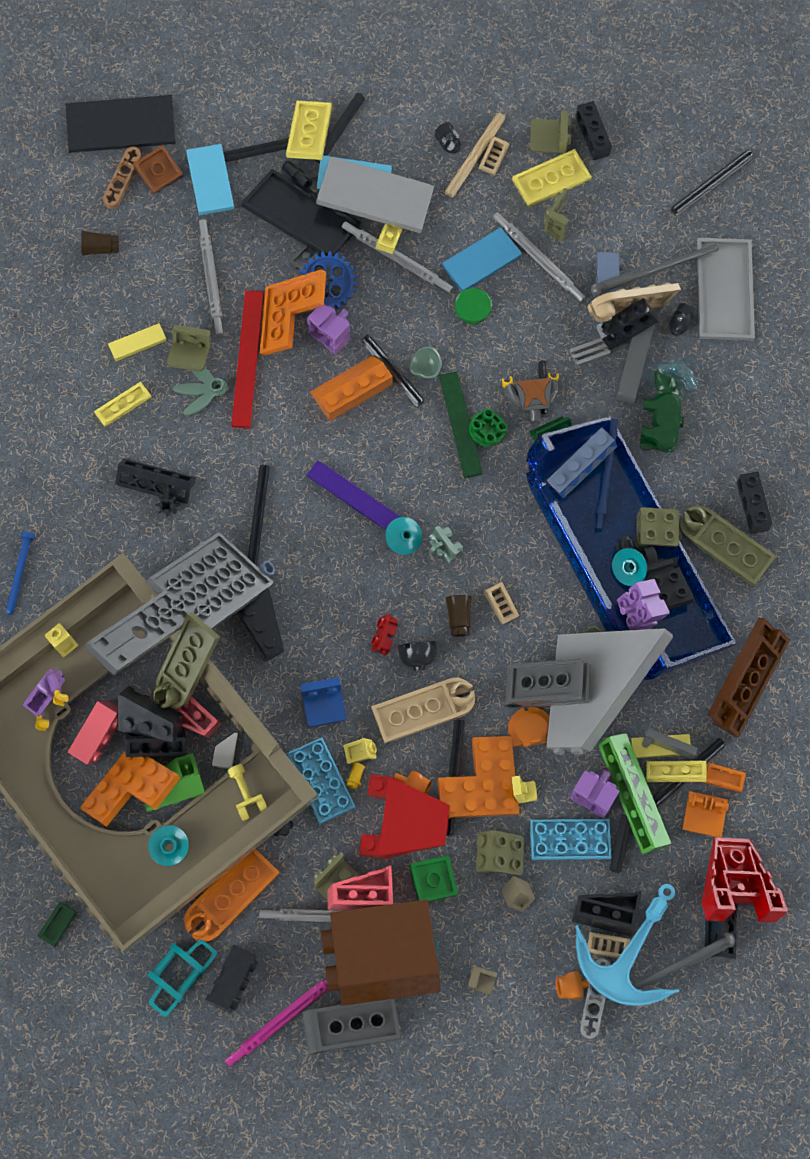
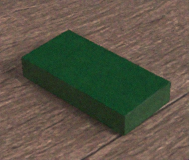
(57, 924)

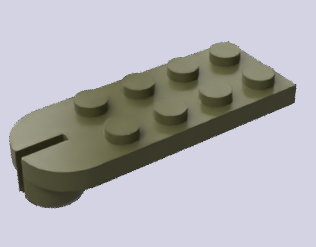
(725, 543)
(185, 662)

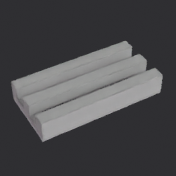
(592, 358)

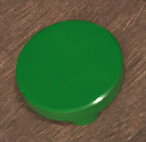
(473, 306)
(487, 428)

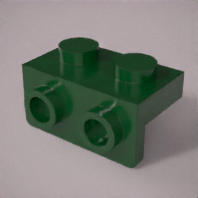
(557, 424)

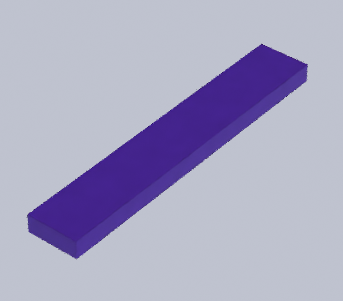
(351, 495)

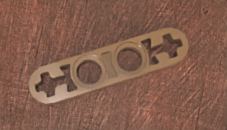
(120, 177)

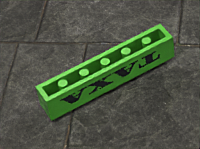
(634, 793)

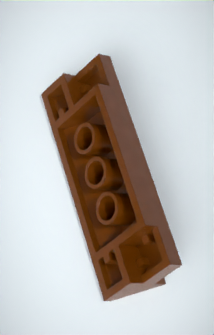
(748, 677)

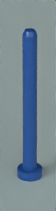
(27, 538)

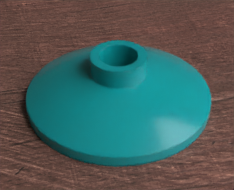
(395, 537)
(622, 566)
(161, 838)

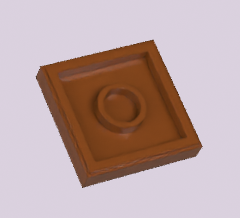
(157, 169)

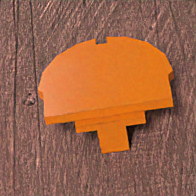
(529, 727)

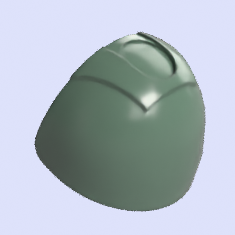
(426, 363)

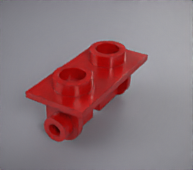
(380, 640)

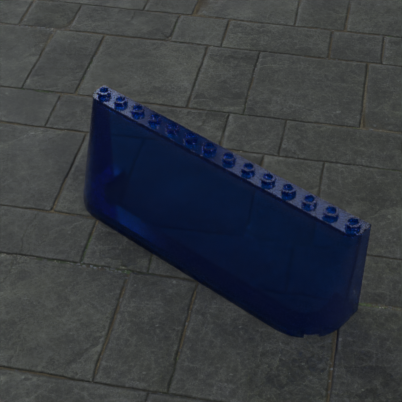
(696, 626)

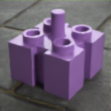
(329, 328)
(643, 605)
(595, 793)

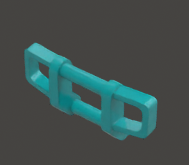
(198, 970)

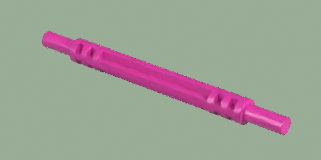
(279, 1021)

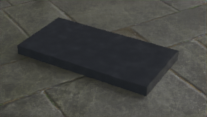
(120, 123)
(297, 214)

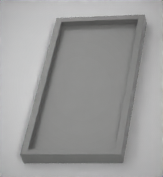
(375, 194)
(726, 290)

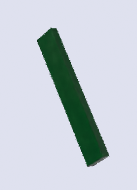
(460, 424)

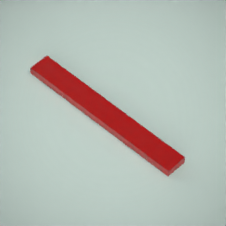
(247, 359)

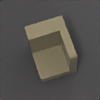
(518, 894)
(481, 980)

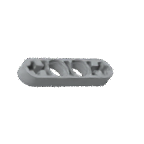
(597, 999)

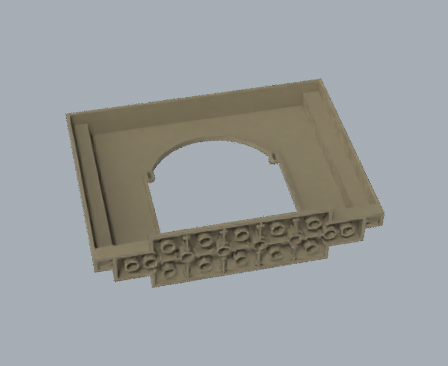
(114, 867)

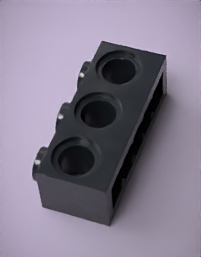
(593, 130)
(627, 324)
(754, 502)
(145, 746)

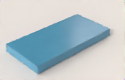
(481, 259)

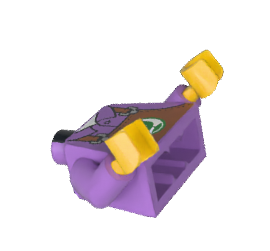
(45, 690)

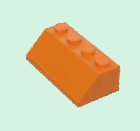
(352, 387)

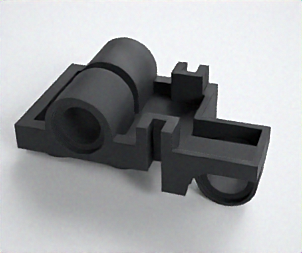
(668, 579)

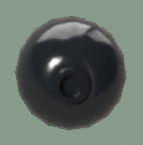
(418, 654)

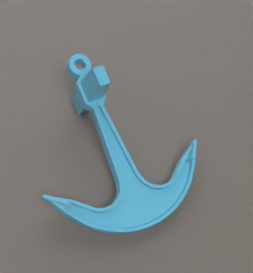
(614, 979)

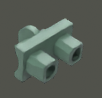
(442, 545)

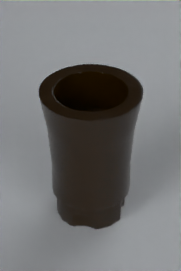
(98, 243)
(459, 614)

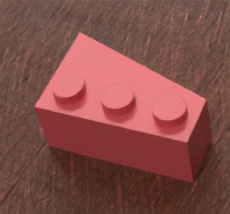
(198, 718)
(95, 732)
(362, 891)

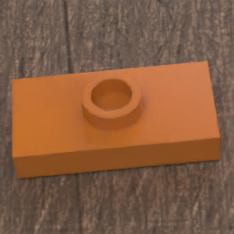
(725, 777)

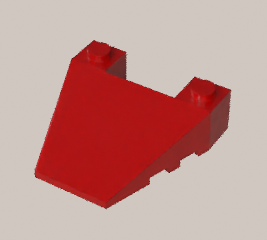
(409, 821)
(740, 878)

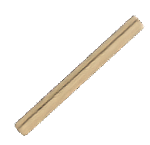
(474, 155)

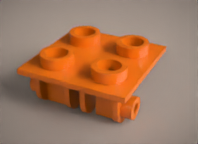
(705, 814)

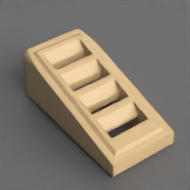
(499, 143)
(495, 606)
(591, 942)

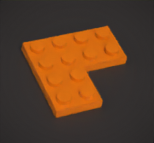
(281, 305)
(127, 778)
(491, 787)

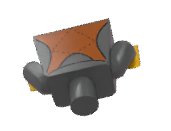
(532, 394)

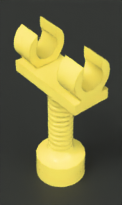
(237, 773)

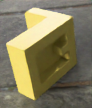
(61, 640)
(360, 750)
(524, 791)

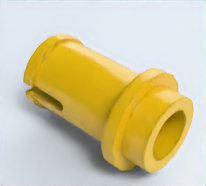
(355, 776)

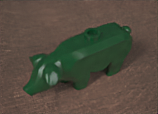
(666, 417)

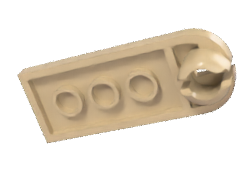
(611, 303)
(423, 709)

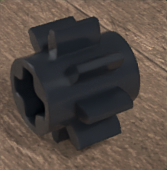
(162, 503)
(626, 542)

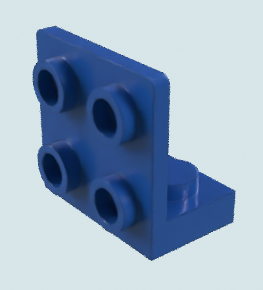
(323, 702)

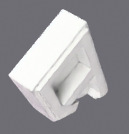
(225, 752)

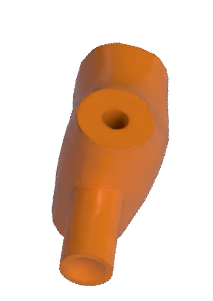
(416, 781)
(571, 986)

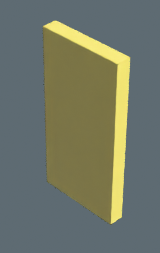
(309, 130)
(551, 178)

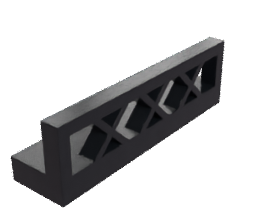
(152, 474)
(714, 932)

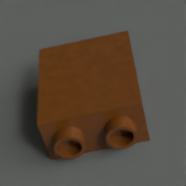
(382, 953)

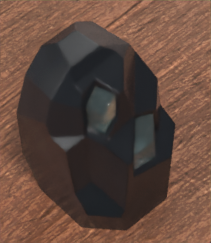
(448, 137)
(681, 319)

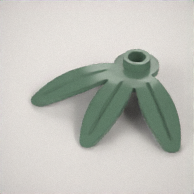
(207, 390)

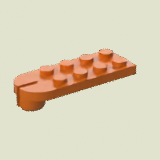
(229, 896)

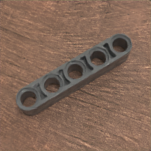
(634, 366)

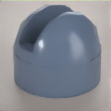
(267, 567)

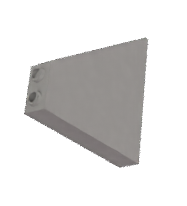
(617, 668)

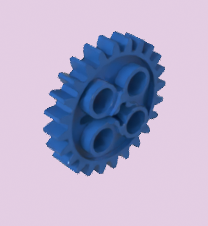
(344, 282)

